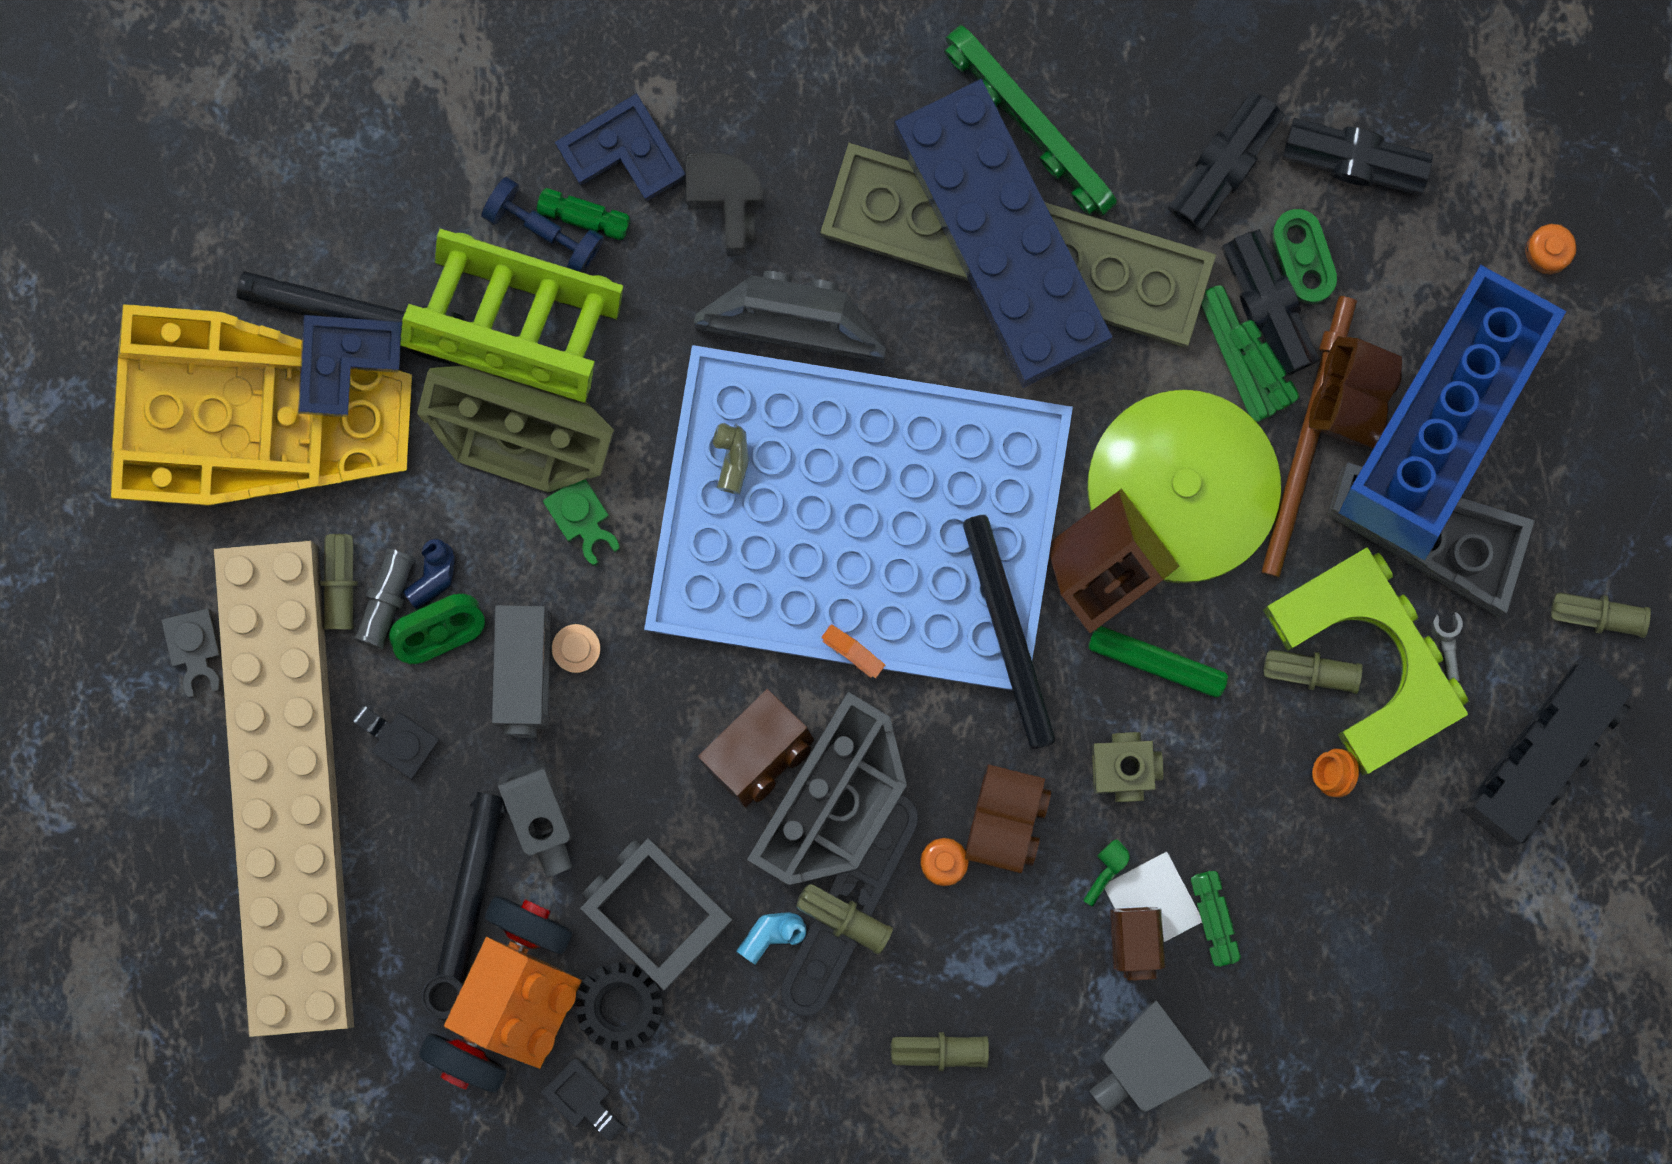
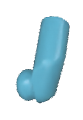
(772, 929)

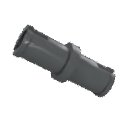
(384, 598)

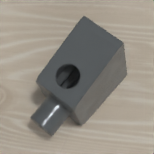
(532, 794)
(1148, 1063)

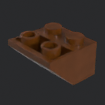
(1108, 561)

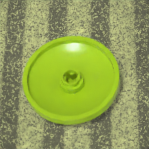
(1195, 476)

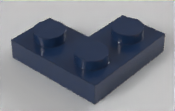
(623, 136)
(333, 348)

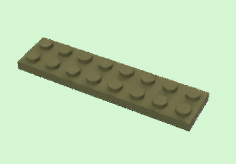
(1132, 275)

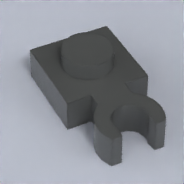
(192, 643)

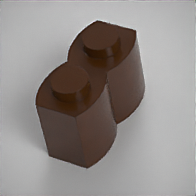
(1356, 392)
(1006, 819)
(1137, 941)

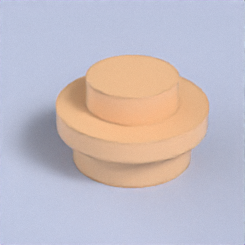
(576, 648)

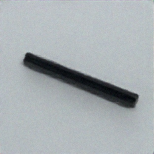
(1008, 631)

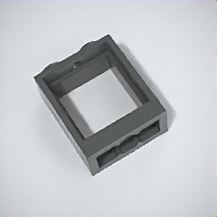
(521, 669)
(602, 888)

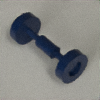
(501, 201)

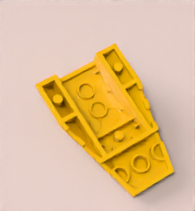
(216, 418)

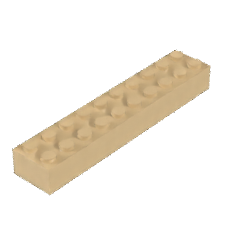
(283, 789)

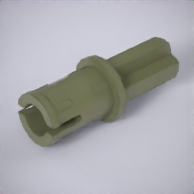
(338, 581)
(1601, 614)
(1313, 671)
(844, 918)
(940, 1051)

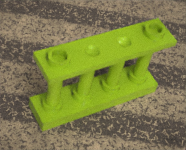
(503, 354)

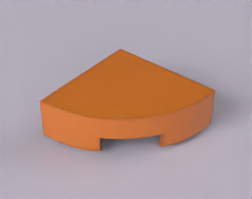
(853, 651)

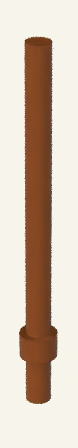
(1304, 450)

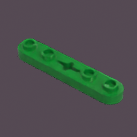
(1058, 154)

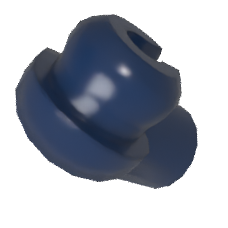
(437, 573)

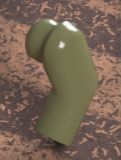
(736, 457)

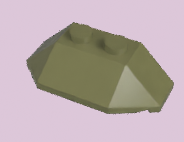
(514, 428)

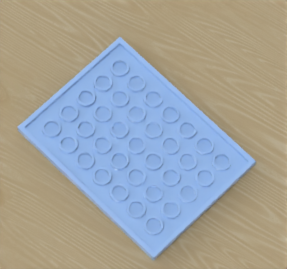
(855, 515)

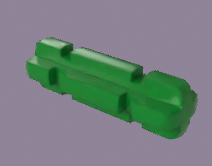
(583, 214)
(1264, 365)
(1215, 918)

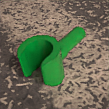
(1115, 858)

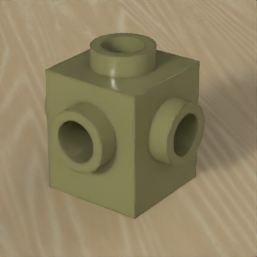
(1108, 773)

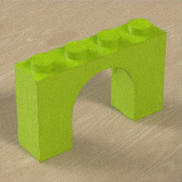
(1424, 697)

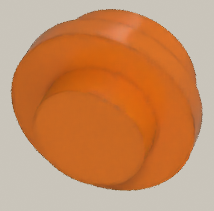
(1336, 772)

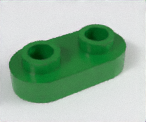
(1305, 257)
(436, 628)

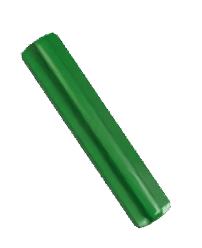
(1222, 321)
(1158, 661)

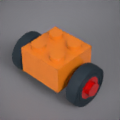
(507, 1001)

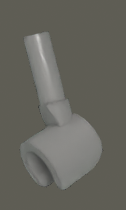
(1448, 643)

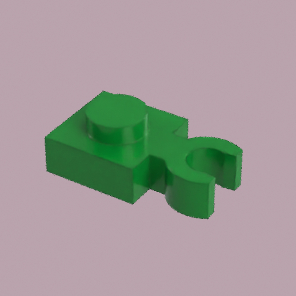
(579, 514)

